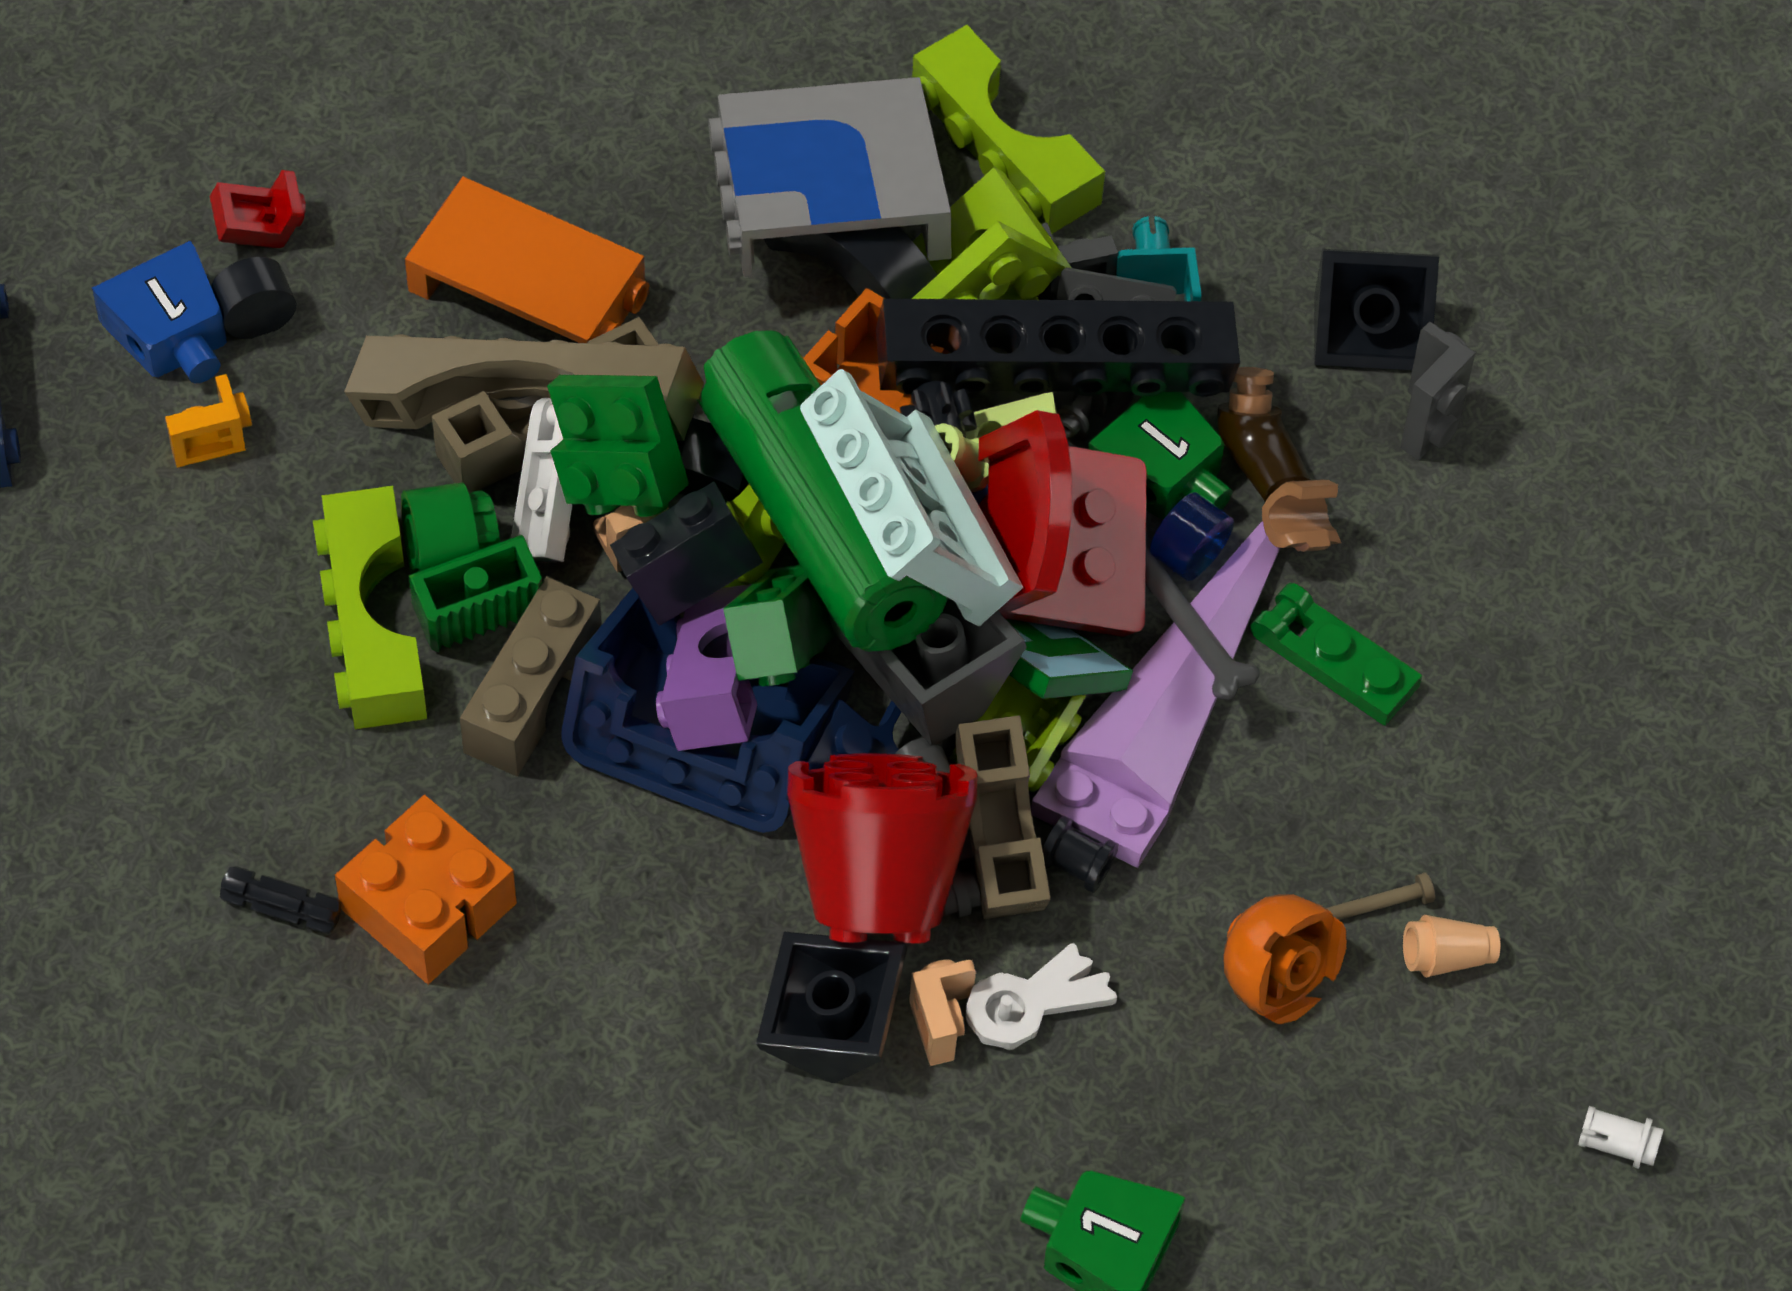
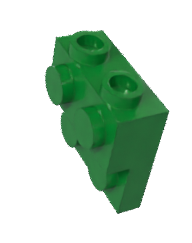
(615, 443)

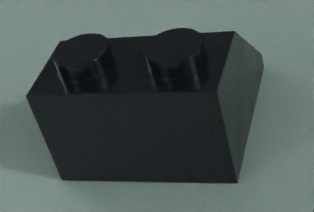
(686, 553)

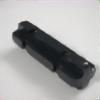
(280, 899)

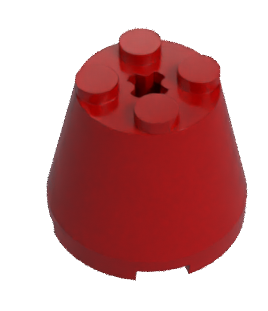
(880, 841)

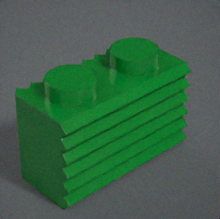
(475, 592)

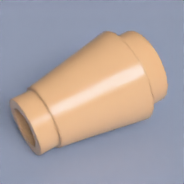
(1448, 945)

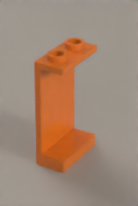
(527, 263)

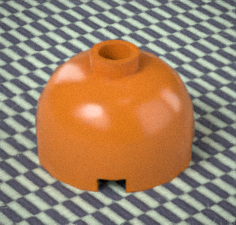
(1282, 945)

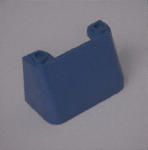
(617, 731)

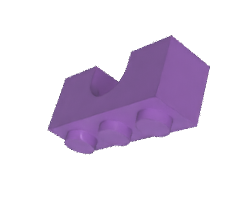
(701, 692)

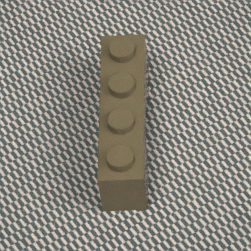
(487, 437)

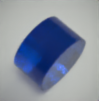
(1192, 536)

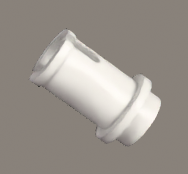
(1621, 1136)

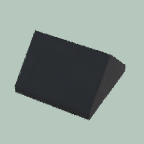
(1372, 307)
(831, 1003)

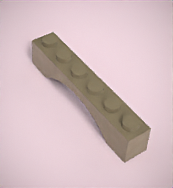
(409, 379)

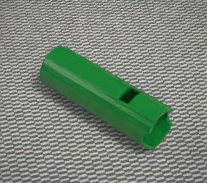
(755, 408)

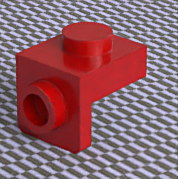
(257, 213)

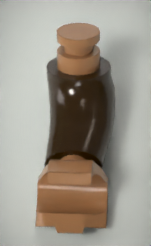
(1265, 453)

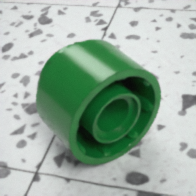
(445, 524)

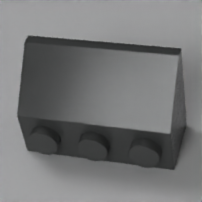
(946, 671)

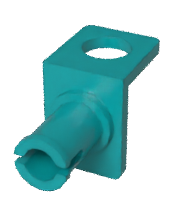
(1159, 263)

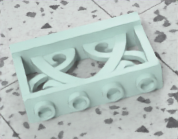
(910, 497)

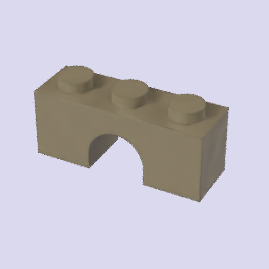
(513, 698)
(1001, 828)

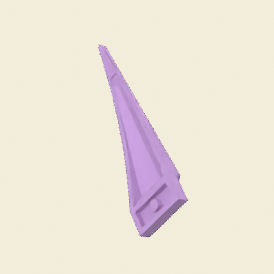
(1137, 747)

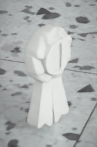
(1009, 1008)

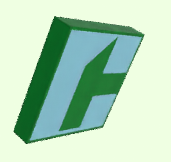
(1065, 663)

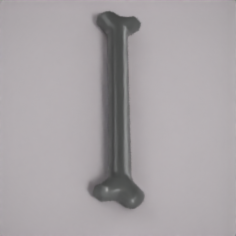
(1227, 673)

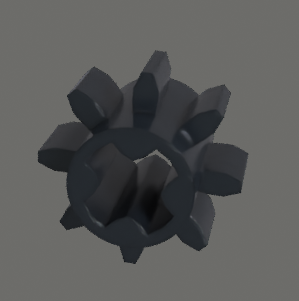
(943, 405)

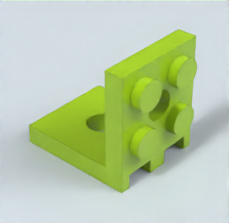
(995, 247)

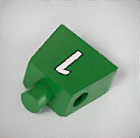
(1176, 447)
(1106, 1233)

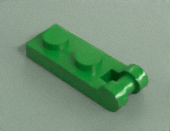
(1336, 654)

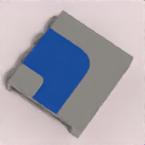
(828, 164)

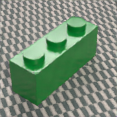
(777, 626)

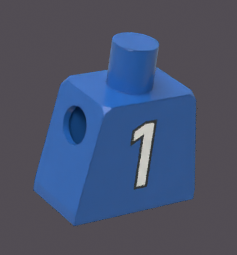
(165, 314)

